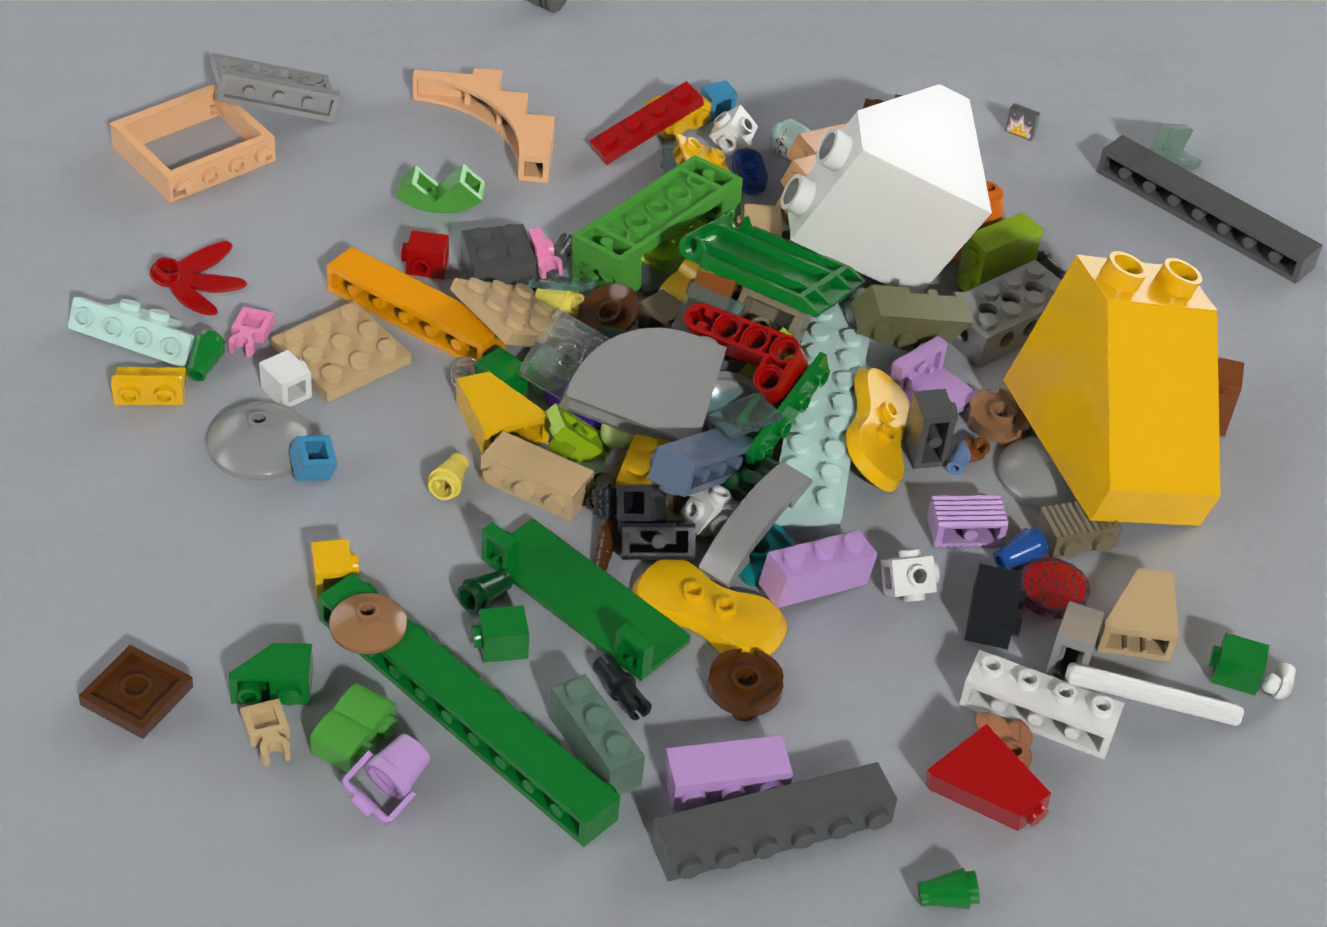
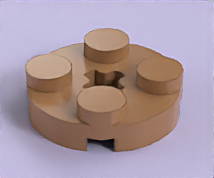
(986, 421)

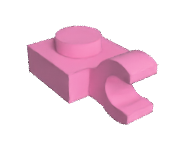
(544, 253)

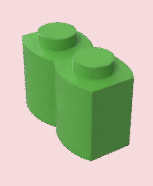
(353, 727)

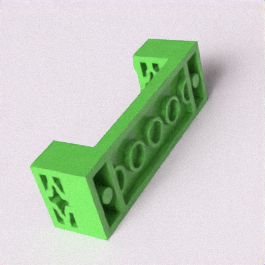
(616, 241)

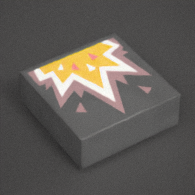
(1022, 121)

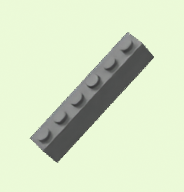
(772, 821)

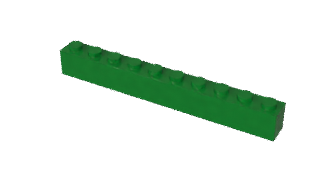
(489, 725)

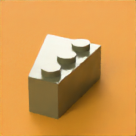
(909, 318)

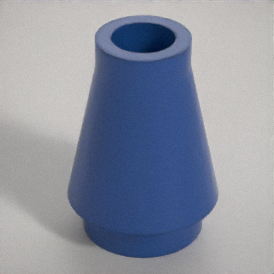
(1022, 549)

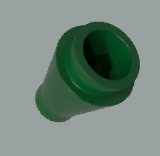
(483, 590)

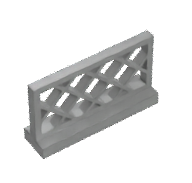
(274, 88)

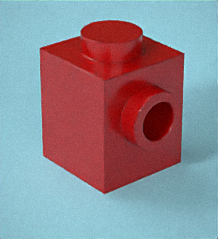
(426, 254)

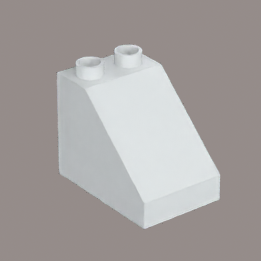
(894, 189)

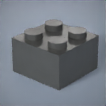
(498, 254)

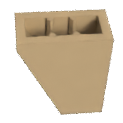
(1143, 618)

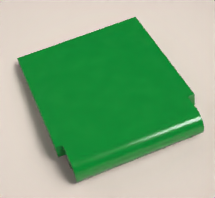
(770, 265)

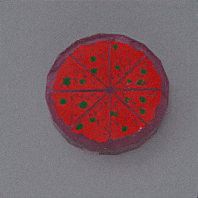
(1052, 585)

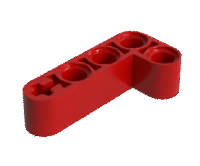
(743, 344)

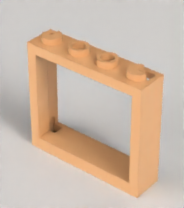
(135, 130)

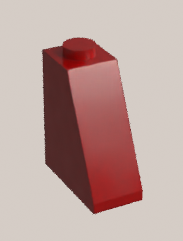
(990, 780)

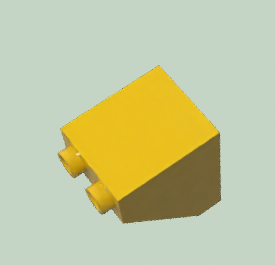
(1127, 389)

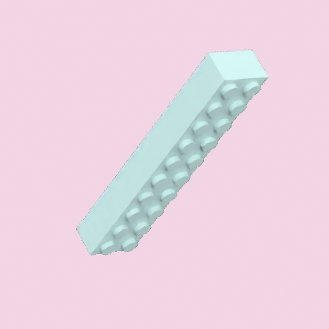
(819, 434)

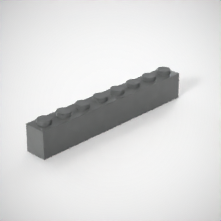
(1209, 209)

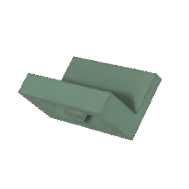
(1171, 143)

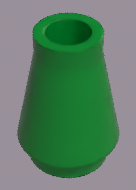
(205, 353)
(951, 889)

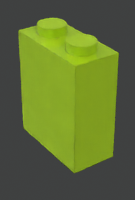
(998, 250)

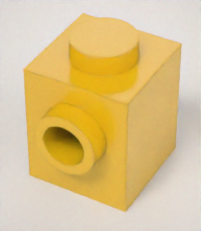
(332, 563)

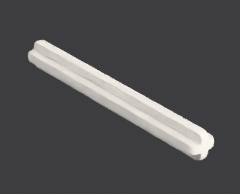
(1154, 694)

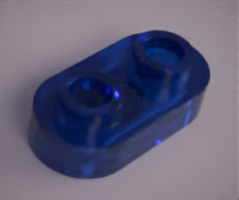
(751, 167)

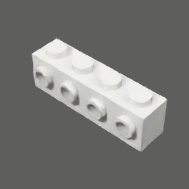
(1043, 702)

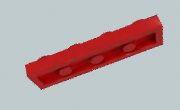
(646, 122)

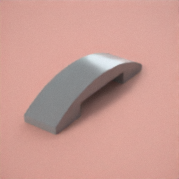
(751, 521)

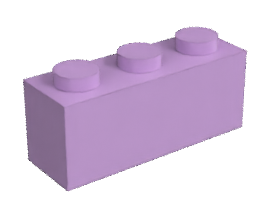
(817, 568)
(724, 770)

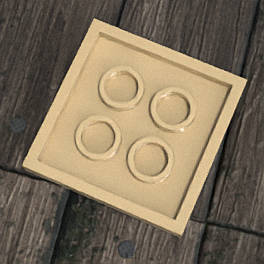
(505, 309)
(343, 350)

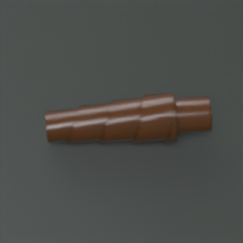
(606, 543)

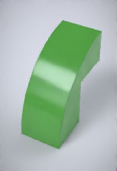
(453, 194)

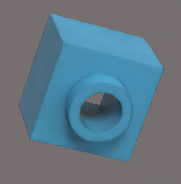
(721, 96)
(313, 457)

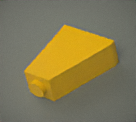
(495, 407)

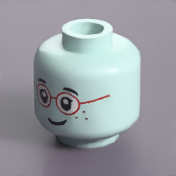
(784, 135)

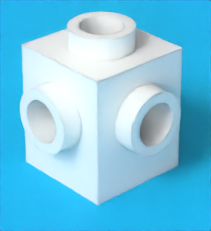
(733, 130)
(709, 510)
(909, 575)

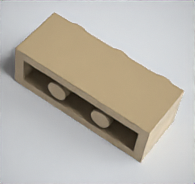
(536, 475)

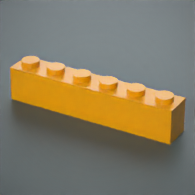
(410, 305)

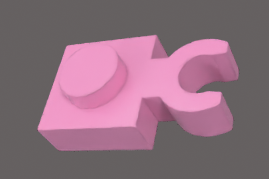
(250, 327)

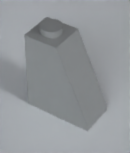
(1074, 639)

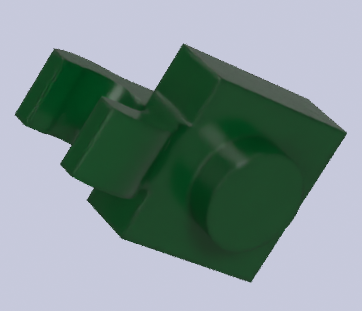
(744, 480)

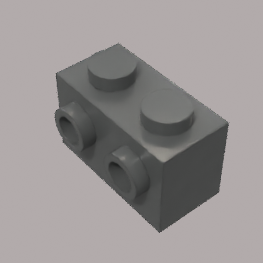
(929, 428)

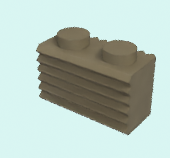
(1072, 533)

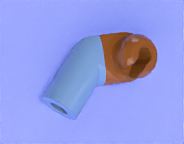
(966, 452)

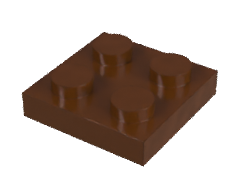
(136, 691)

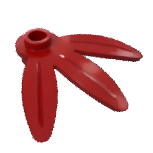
(184, 277)

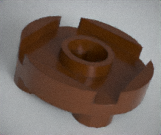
(742, 700)

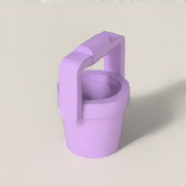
(393, 772)

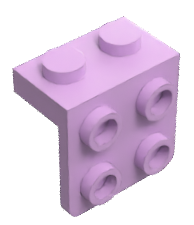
(924, 370)

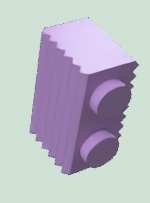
(967, 520)

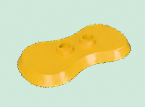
(877, 429)
(714, 612)

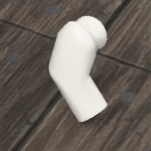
(1281, 683)

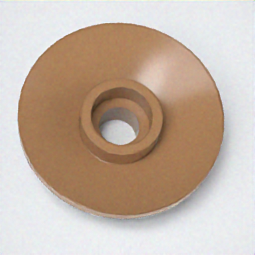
(367, 623)

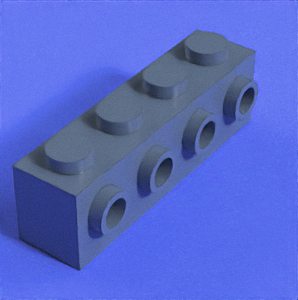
(697, 462)

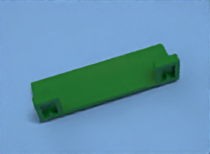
(584, 596)

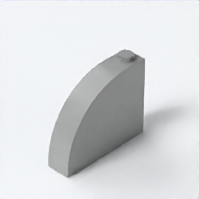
(648, 383)

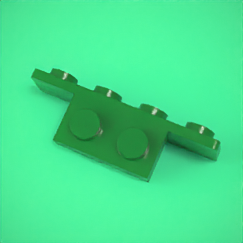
(793, 404)

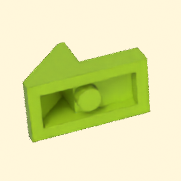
(574, 437)

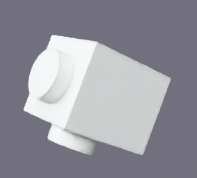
(286, 379)

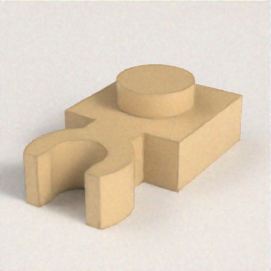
(267, 727)

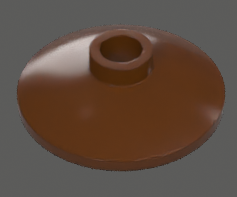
(609, 301)

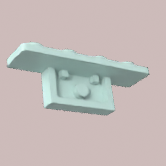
(133, 328)

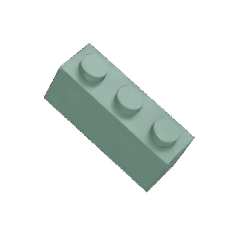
(596, 734)

